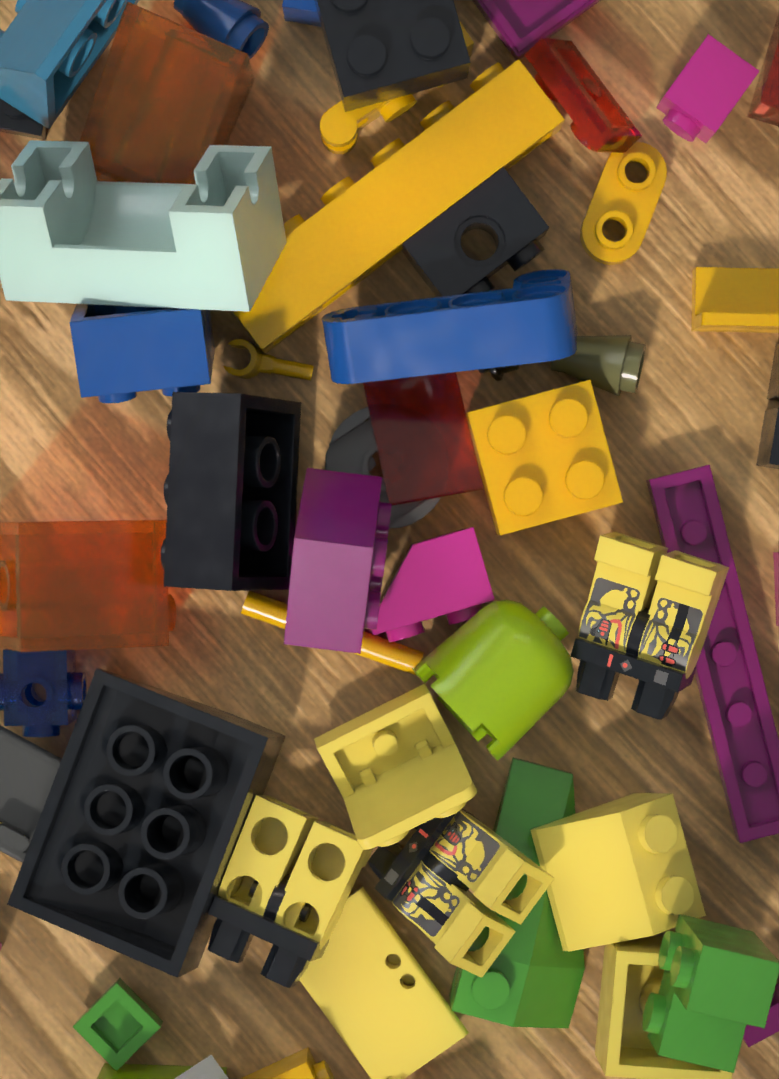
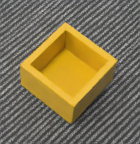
(543, 458)

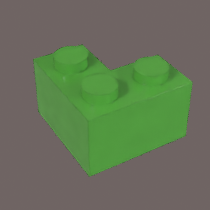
(709, 992)

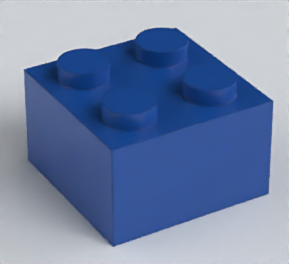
(140, 350)

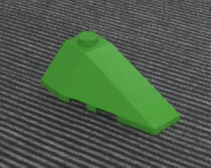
(532, 976)

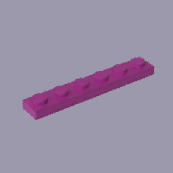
(728, 665)

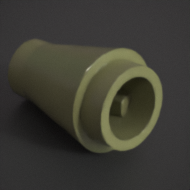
(608, 361)

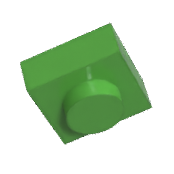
(118, 1024)

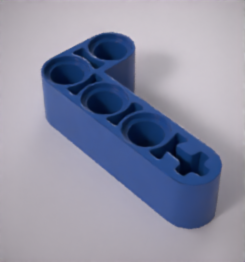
(454, 332)

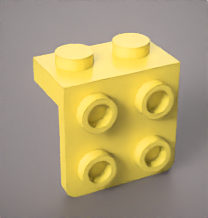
(396, 768)

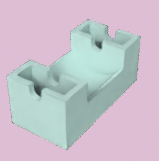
(137, 240)

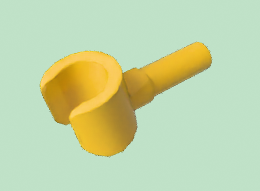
(267, 364)

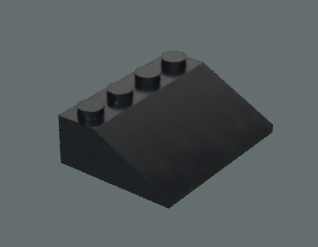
(144, 821)

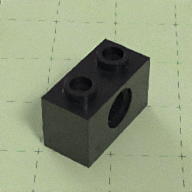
(494, 207)

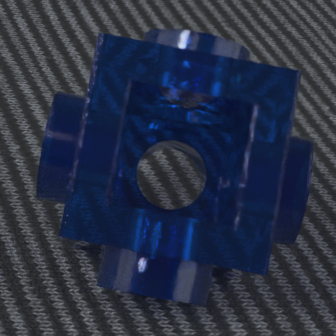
(63, 688)

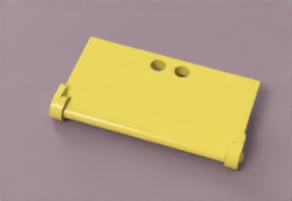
(363, 996)

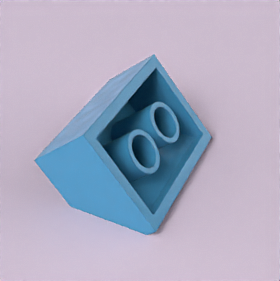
(52, 52)

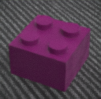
(337, 561)

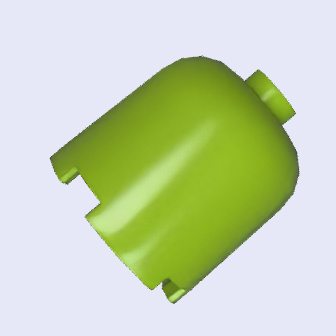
(500, 671)

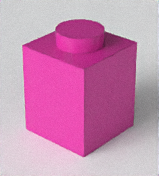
(706, 91)

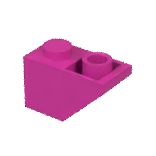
(432, 581)

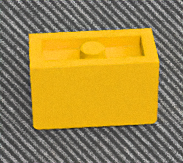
(735, 299)

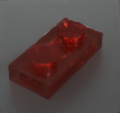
(573, 83)

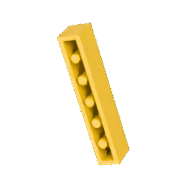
(404, 193)

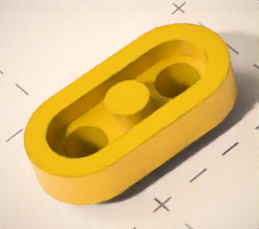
(624, 202)

